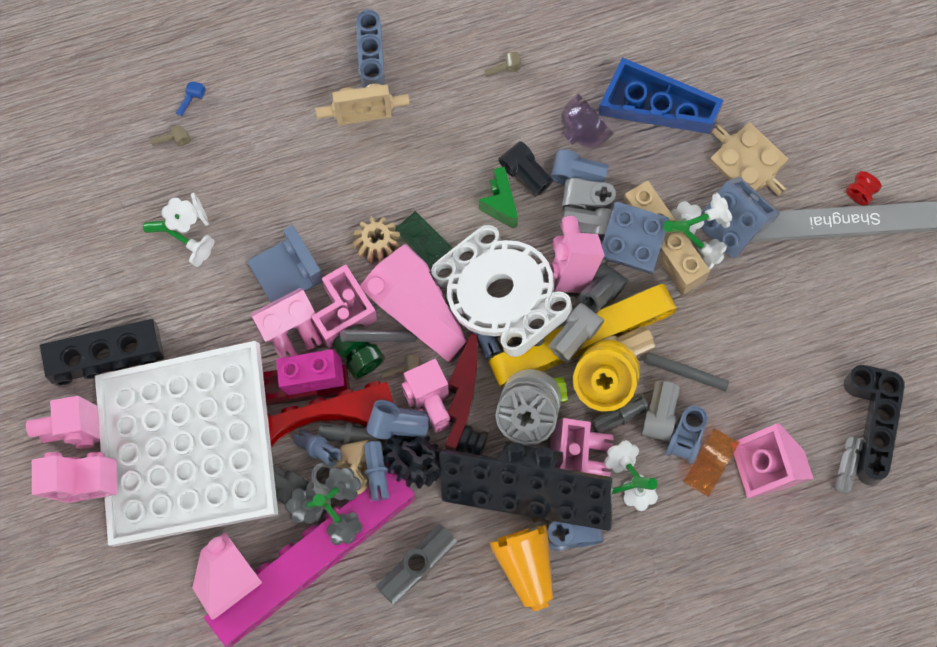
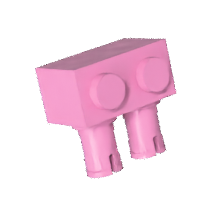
(575, 258)
(284, 314)
(426, 390)
(70, 420)
(575, 440)

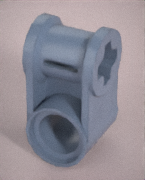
(687, 439)
(574, 536)

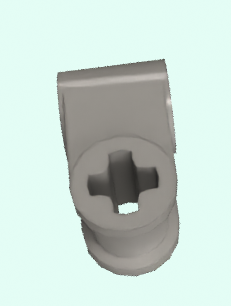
(587, 194)

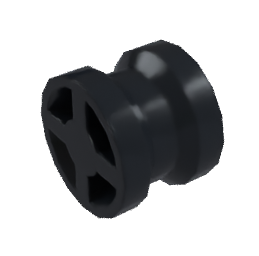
(472, 441)

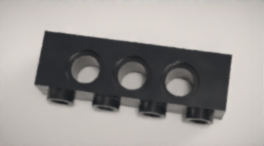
(58, 353)

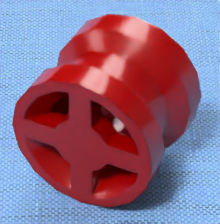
(863, 188)

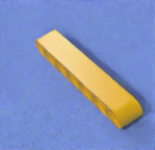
(618, 318)

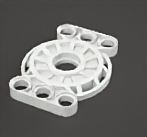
(506, 315)

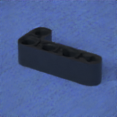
(874, 424)

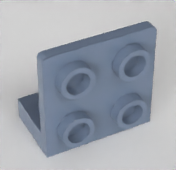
(748, 214)
(634, 237)
(286, 267)

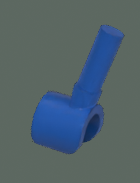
(193, 89)

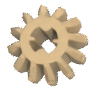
(370, 233)

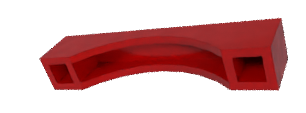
(346, 407)

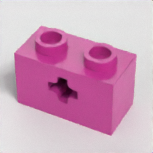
(310, 372)

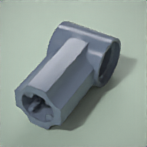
(571, 165)
(390, 419)

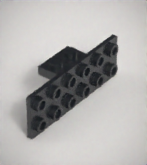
(527, 484)

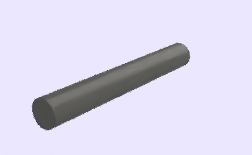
(377, 336)
(687, 371)

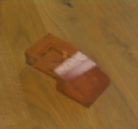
(711, 462)

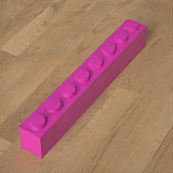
(306, 562)

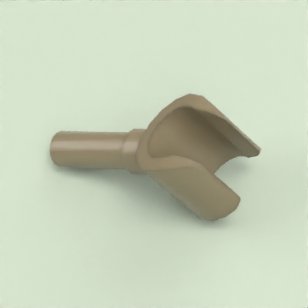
(512, 64)
(178, 134)
(411, 362)

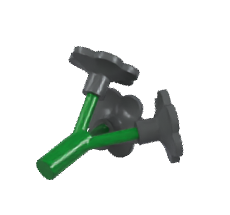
(306, 504)

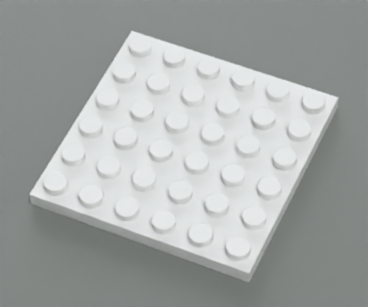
(187, 444)

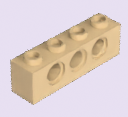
(677, 252)

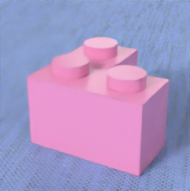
(348, 308)
(74, 478)

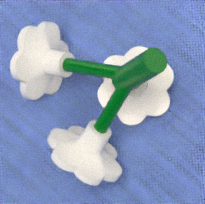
(180, 216)
(689, 219)
(639, 491)

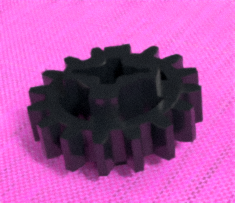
(412, 459)

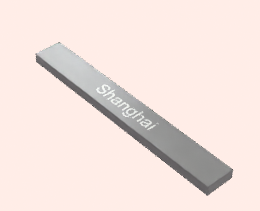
(850, 221)

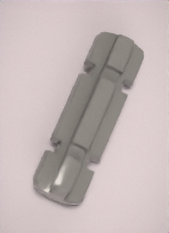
(848, 465)

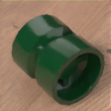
(360, 356)

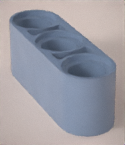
(369, 39)

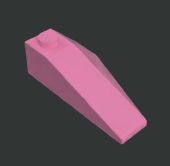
(410, 295)

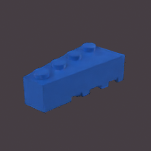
(658, 100)

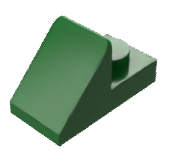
(501, 204)

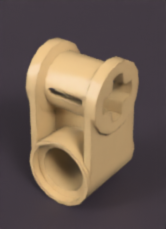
(354, 458)

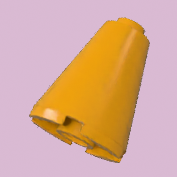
(527, 565)

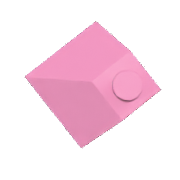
(771, 461)
(222, 576)

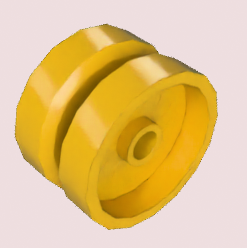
(621, 370)

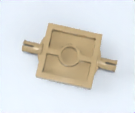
(362, 104)
(750, 157)

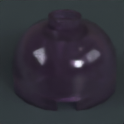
(583, 124)

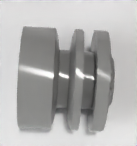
(530, 392)

